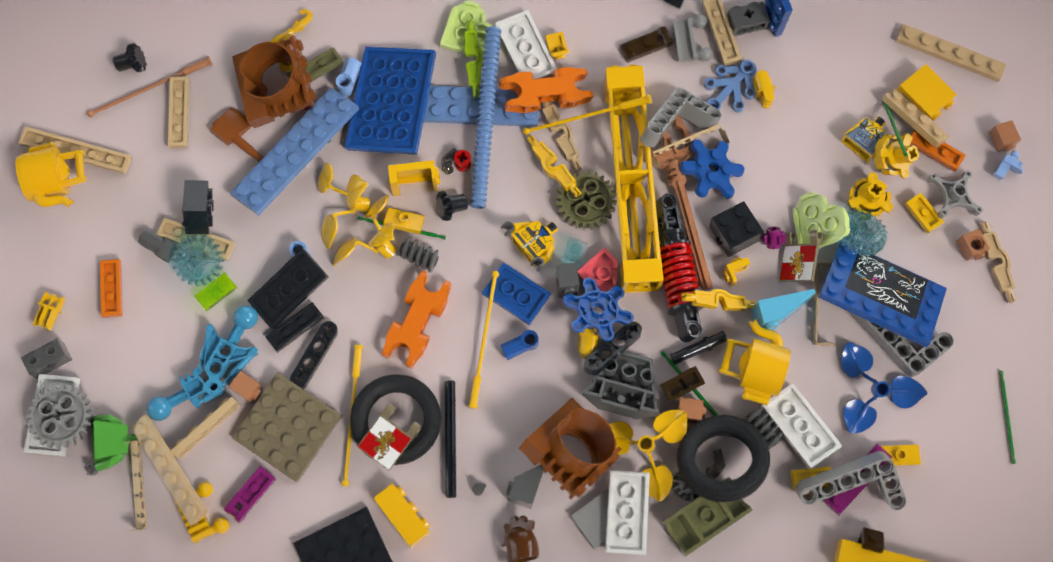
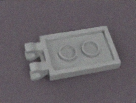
(593, 519)

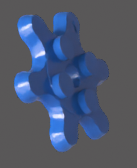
(705, 177)
(606, 301)

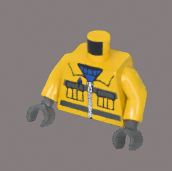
(533, 240)

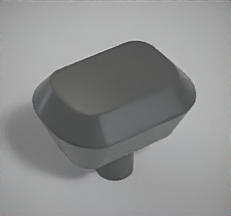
(478, 489)

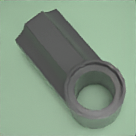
(161, 247)

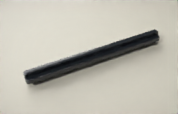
(450, 439)

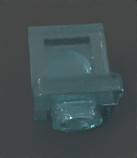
(574, 251)

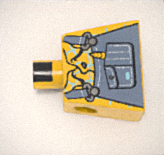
(864, 137)

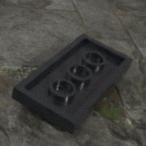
(288, 288)

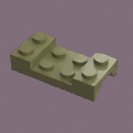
(703, 521)

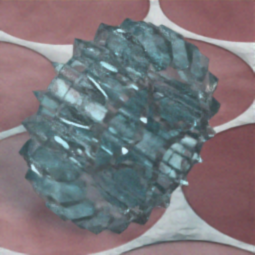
(866, 234)
(197, 252)

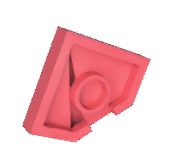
(602, 269)

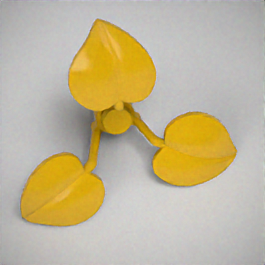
(354, 200)
(380, 240)
(672, 427)

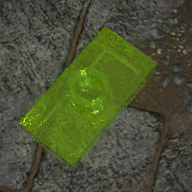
(215, 291)

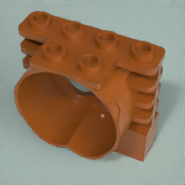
(249, 72)
(547, 448)

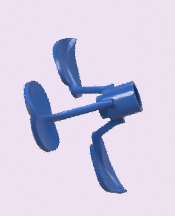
(857, 414)

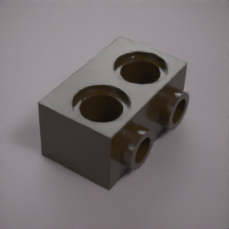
(682, 384)

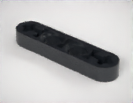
(610, 346)
(310, 353)

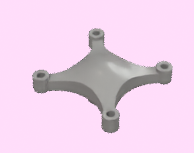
(954, 194)

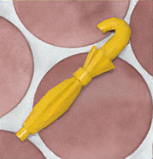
(297, 26)

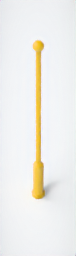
(623, 105)
(355, 374)
(477, 378)

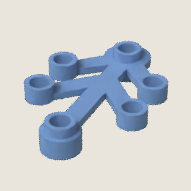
(732, 84)

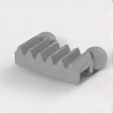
(685, 41)

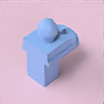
(1007, 163)

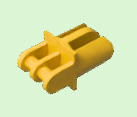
(764, 88)
(48, 313)
(587, 342)

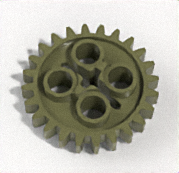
(594, 214)

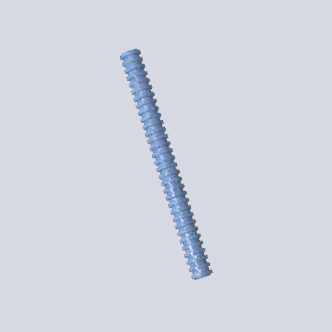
(485, 117)

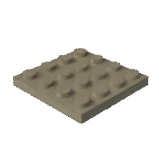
(287, 427)

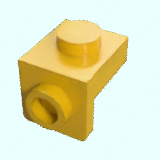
(557, 45)
(736, 265)

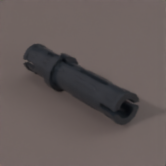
(707, 343)

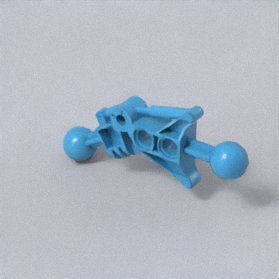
(194, 386)

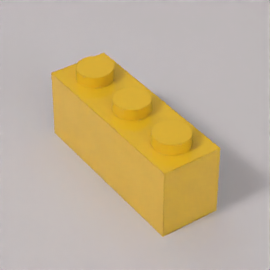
(402, 514)

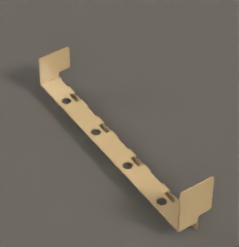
(722, 132)
(816, 306)
(137, 486)

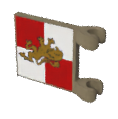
(800, 259)
(387, 441)

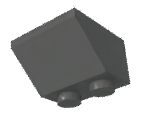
(524, 487)

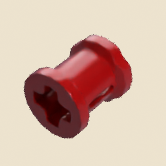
(459, 155)

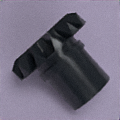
(131, 59)
(449, 204)

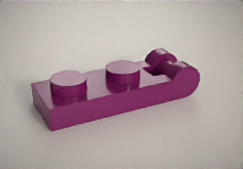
(250, 494)

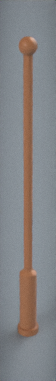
(185, 71)

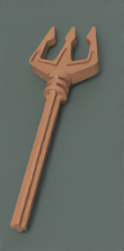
(670, 163)

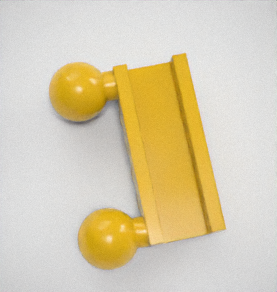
(202, 528)

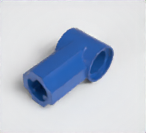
(518, 346)

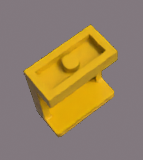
(928, 92)
(413, 173)

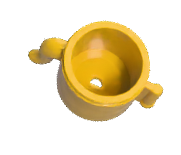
(45, 174)
(760, 366)

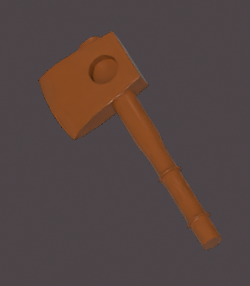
(230, 129)

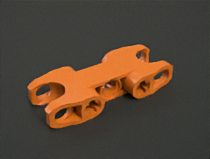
(536, 91)
(411, 331)

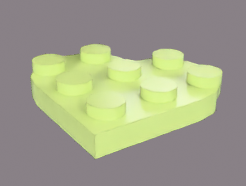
(454, 36)
(816, 214)

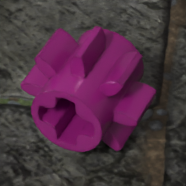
(774, 237)

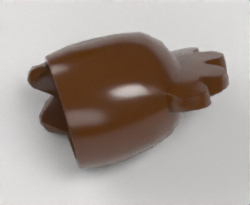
(520, 540)

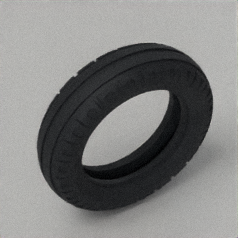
(399, 384)
(723, 490)

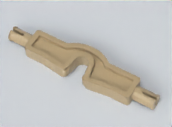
(564, 141)
(1000, 272)

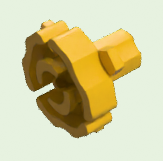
(894, 155)
(870, 195)

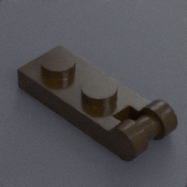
(646, 44)

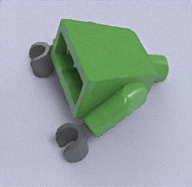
(108, 442)

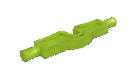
(473, 50)

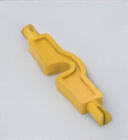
(558, 172)
(711, 300)

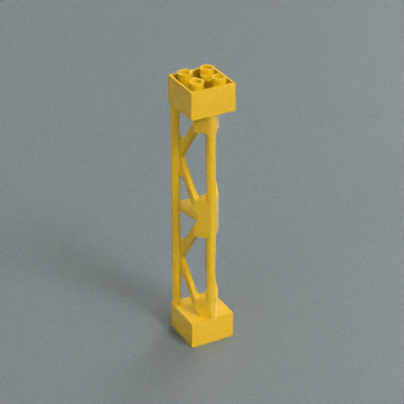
(639, 271)

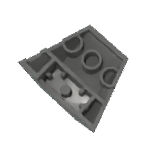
(625, 387)

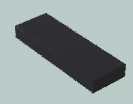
(294, 327)

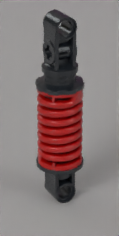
(677, 269)

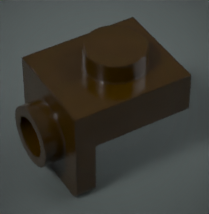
(872, 540)

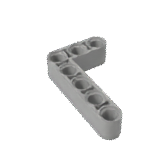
(683, 104)
(910, 354)
(855, 479)

